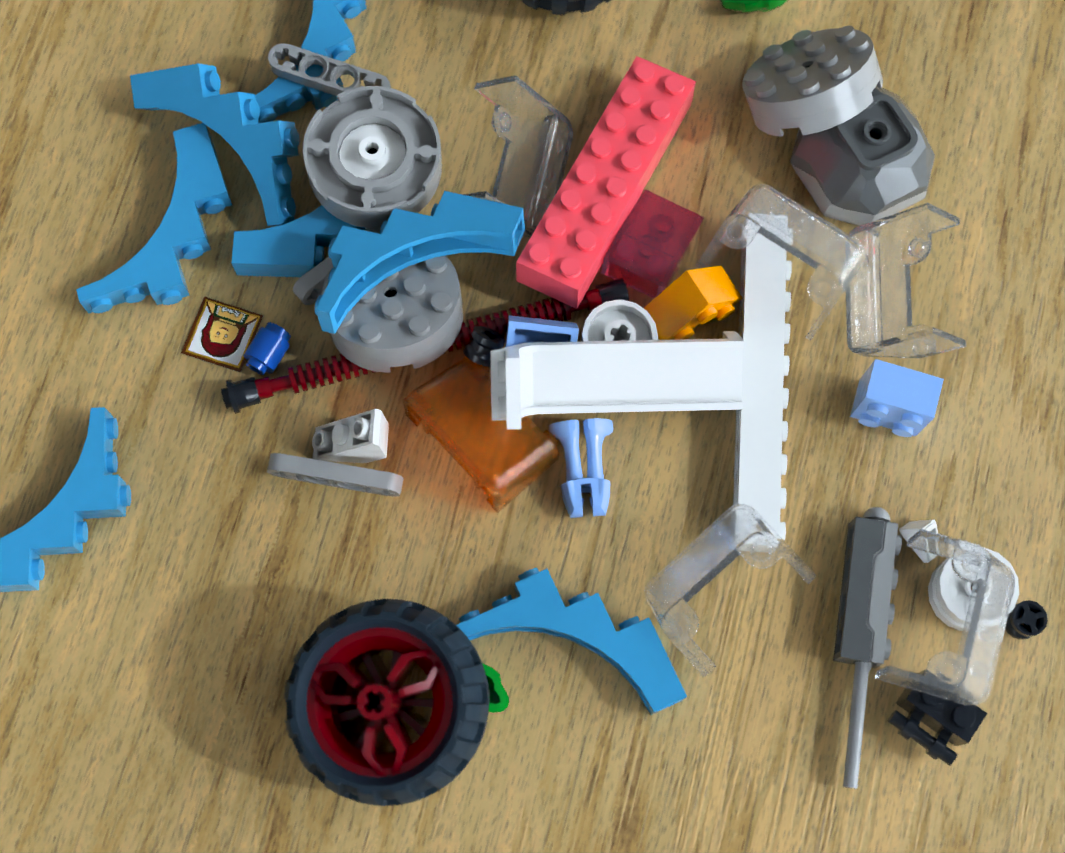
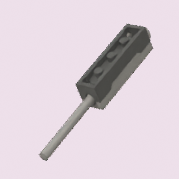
(865, 615)

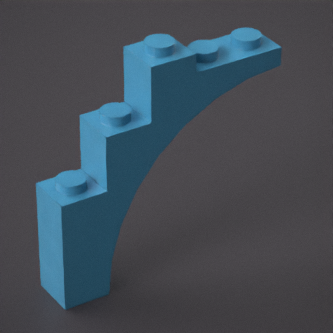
(326, 36)
(235, 117)
(181, 234)
(407, 238)
(286, 248)
(60, 526)
(632, 650)

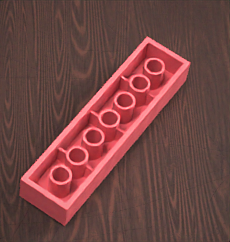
(605, 182)

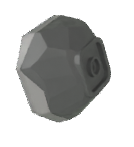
(863, 176)

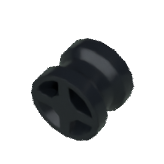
(483, 342)
(1032, 615)

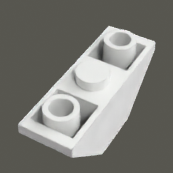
(353, 439)

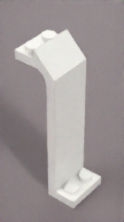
(616, 377)

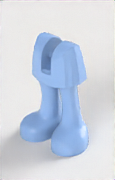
(594, 432)

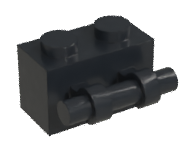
(947, 718)

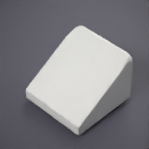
(912, 528)

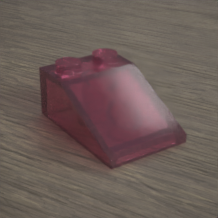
(651, 244)

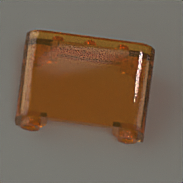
(459, 416)

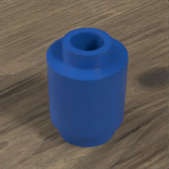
(267, 349)

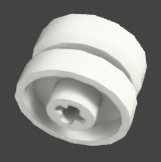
(619, 322)
(951, 594)

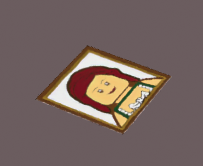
(221, 334)

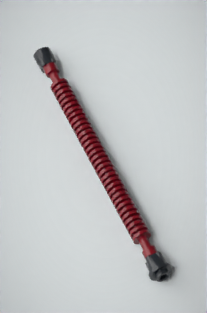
(252, 391)

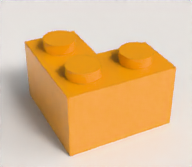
(693, 300)

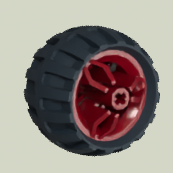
(358, 765)

